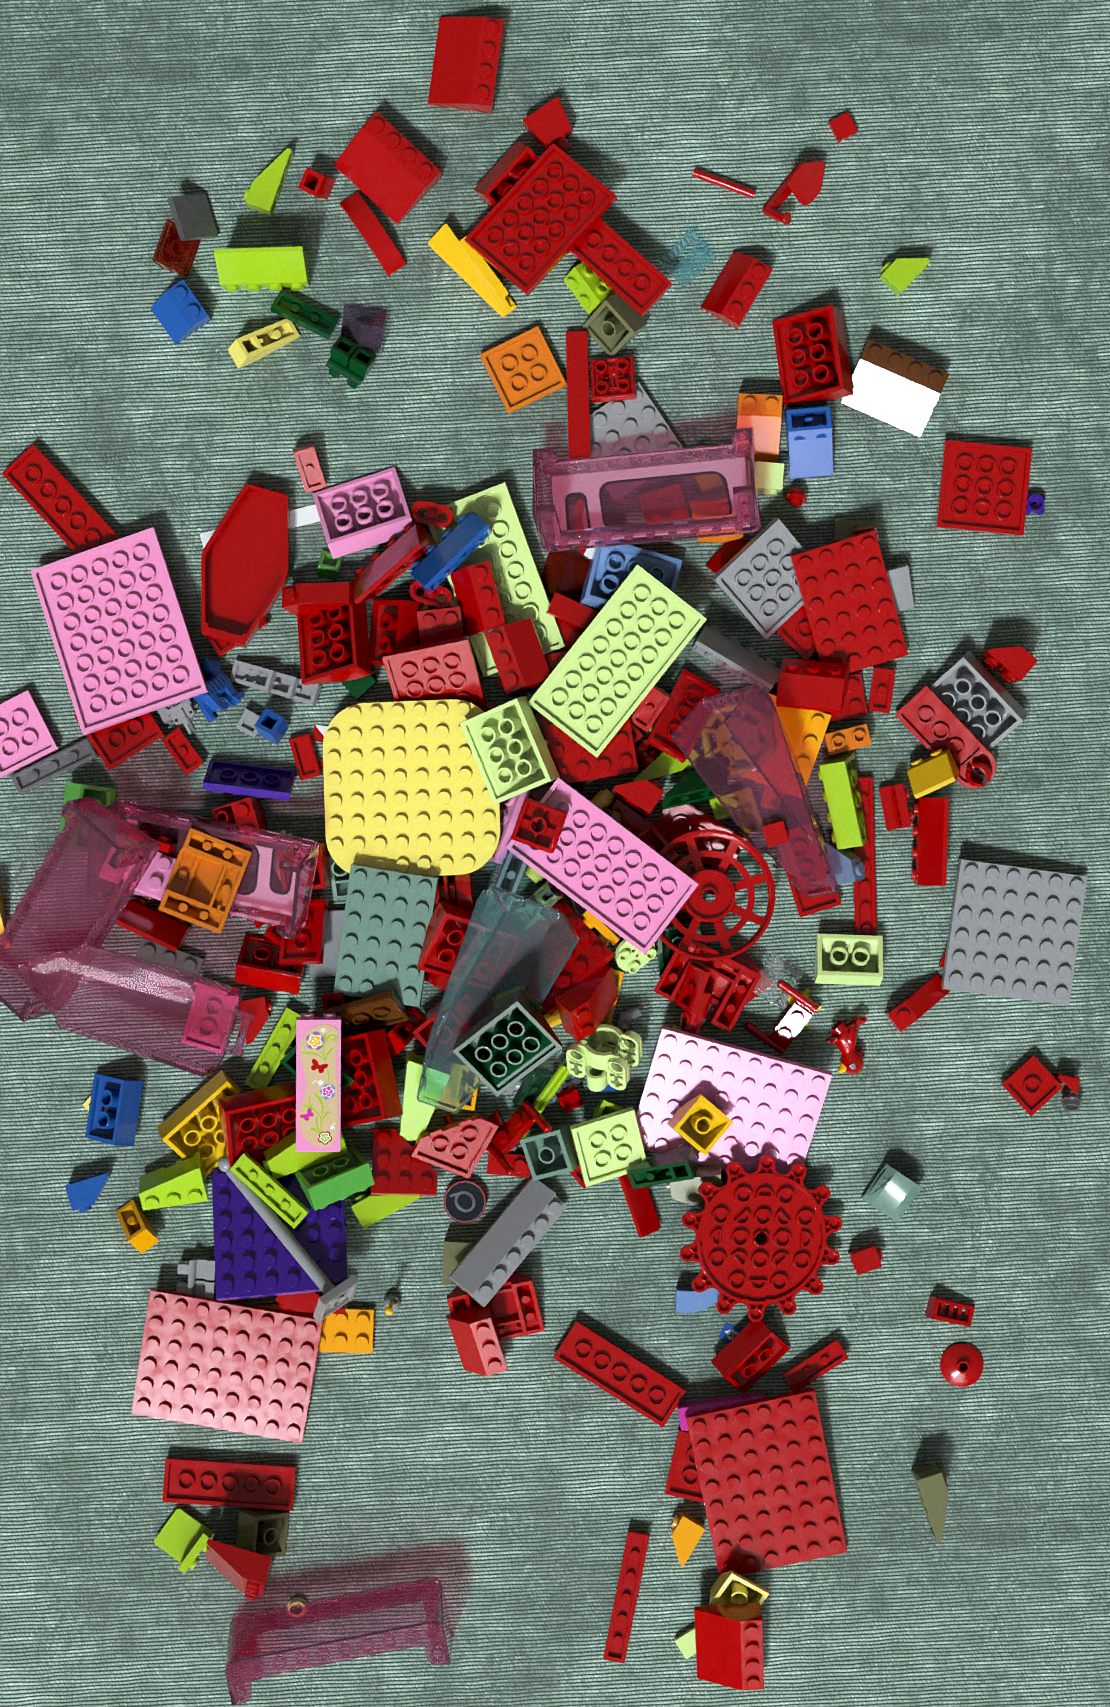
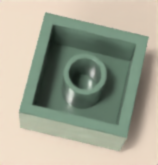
(550, 1152)

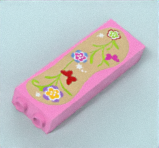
(318, 1083)

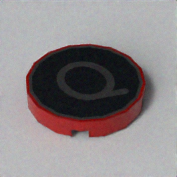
(464, 1201)

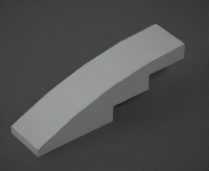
(274, 682)

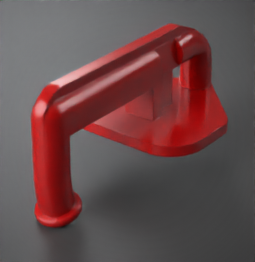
(804, 183)

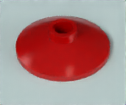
(958, 1354)

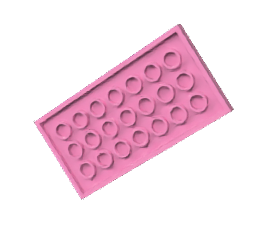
(609, 870)

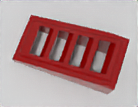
(936, 1308)

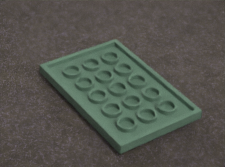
(384, 933)

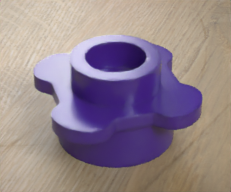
(1039, 499)

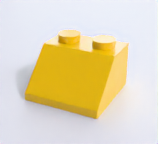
(932, 772)
(700, 1123)

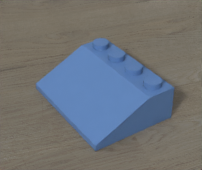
(614, 564)

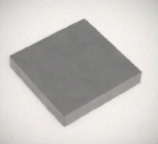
(192, 217)

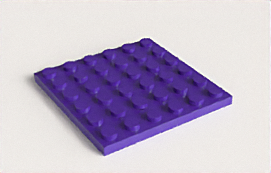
(254, 1260)

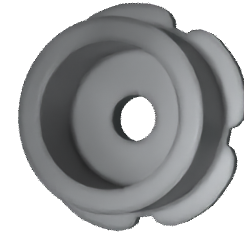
(1071, 1102)

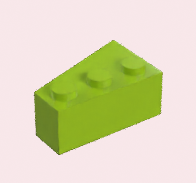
(175, 1185)

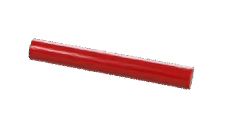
(721, 182)

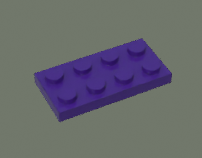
(249, 779)

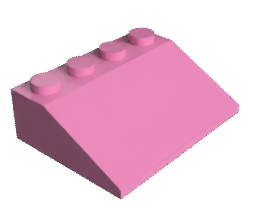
(363, 512)

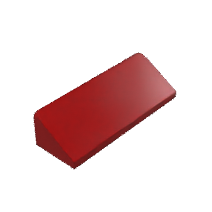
(640, 1207)

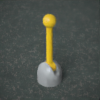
(389, 1305)

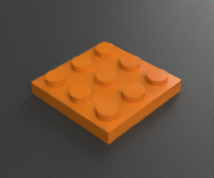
(523, 370)

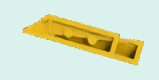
(472, 269)

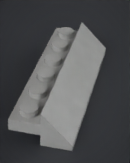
(508, 1241)

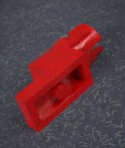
(694, 999)

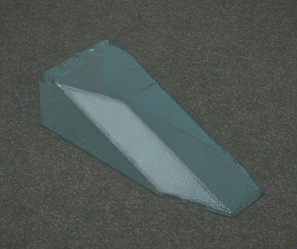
(504, 950)

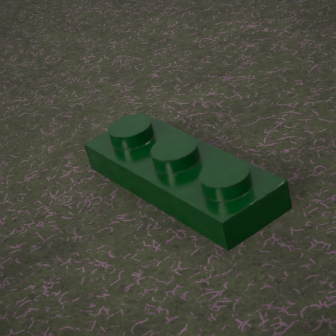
(304, 314)

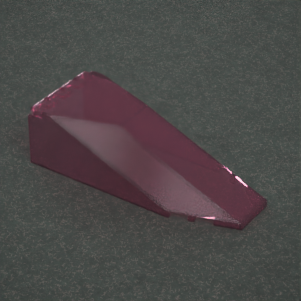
(755, 775)

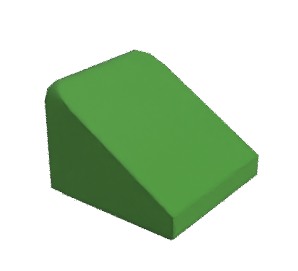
(329, 567)

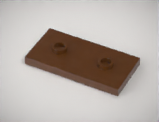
(368, 1013)

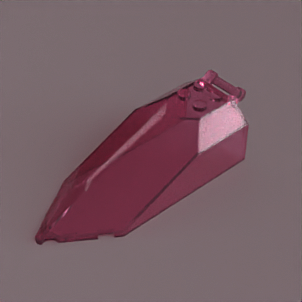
(140, 1006)

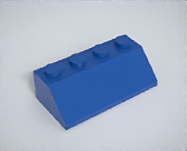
(451, 552)

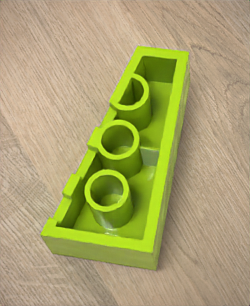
(843, 801)

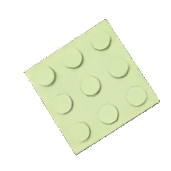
(608, 1145)

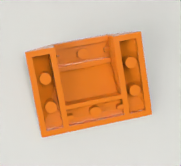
(204, 880)

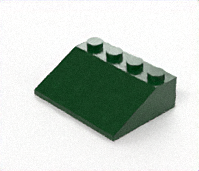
(507, 1043)

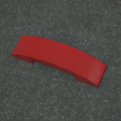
(373, 233)

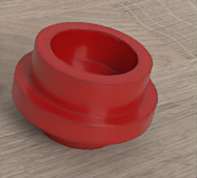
(796, 497)

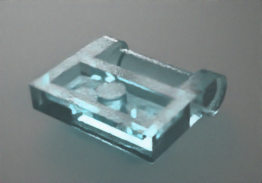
(691, 264)

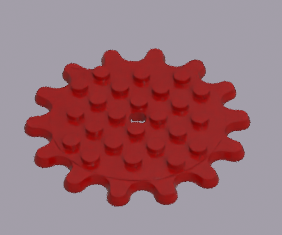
(766, 1270)

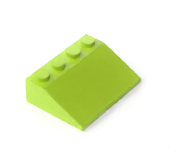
(262, 268)

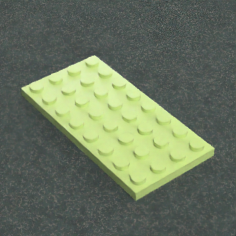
(513, 565)
(617, 661)

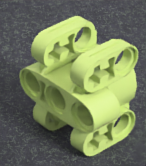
(603, 1056)

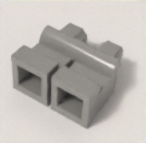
(200, 1277)

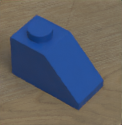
(86, 1191)

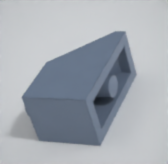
(845, 864)

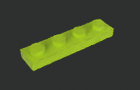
(274, 1051)
(269, 1190)

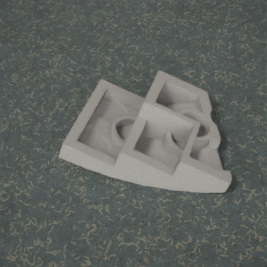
(901, 587)

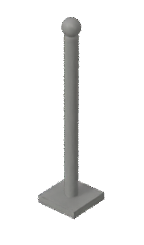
(333, 1296)

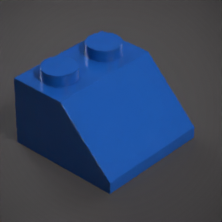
(180, 312)

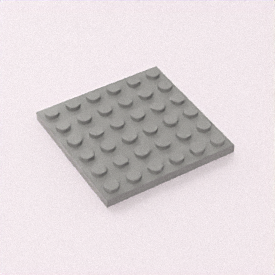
(1014, 932)

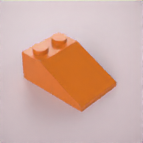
(764, 415)

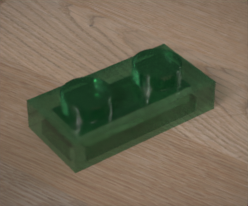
(532, 1086)

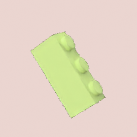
(849, 959)

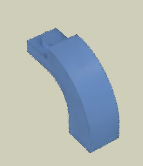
(690, 1301)

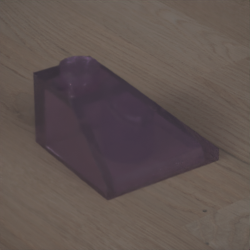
(364, 326)

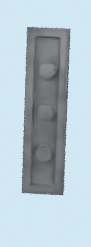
(54, 766)

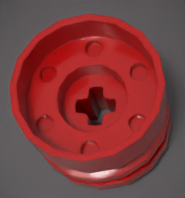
(456, 892)

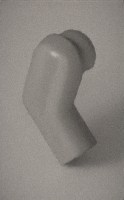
(625, 1018)

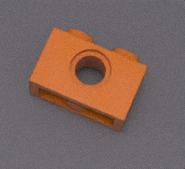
(846, 740)

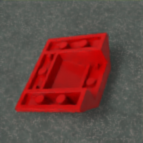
(728, 982)
(512, 1307)

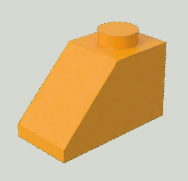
(137, 1227)
(686, 1534)

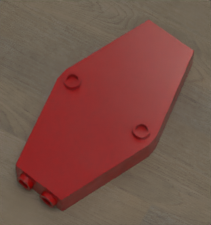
(245, 565)

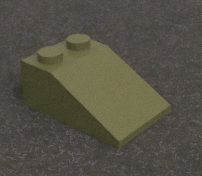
(933, 1493)

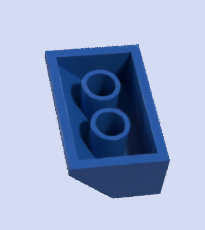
(119, 1122)

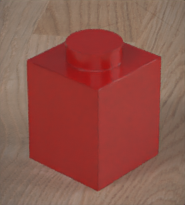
(316, 183)
(866, 1258)

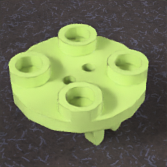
(632, 959)

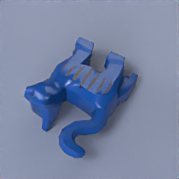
(218, 686)

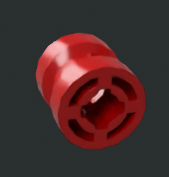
(646, 754)

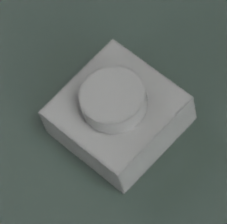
(247, 723)

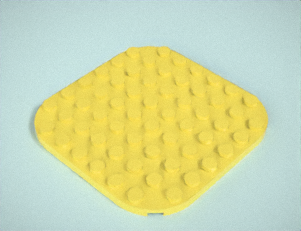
(407, 789)

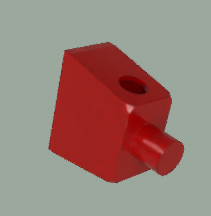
(550, 126)

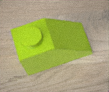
(902, 273)

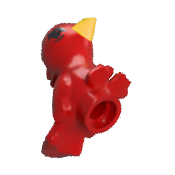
(845, 1039)

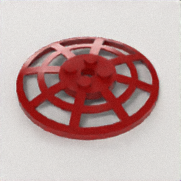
(724, 895)

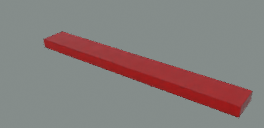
(865, 890)

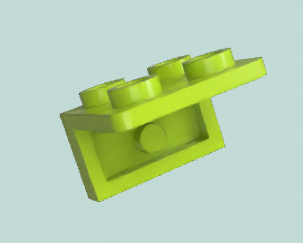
(587, 288)
(183, 1539)

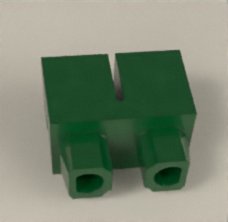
(350, 362)

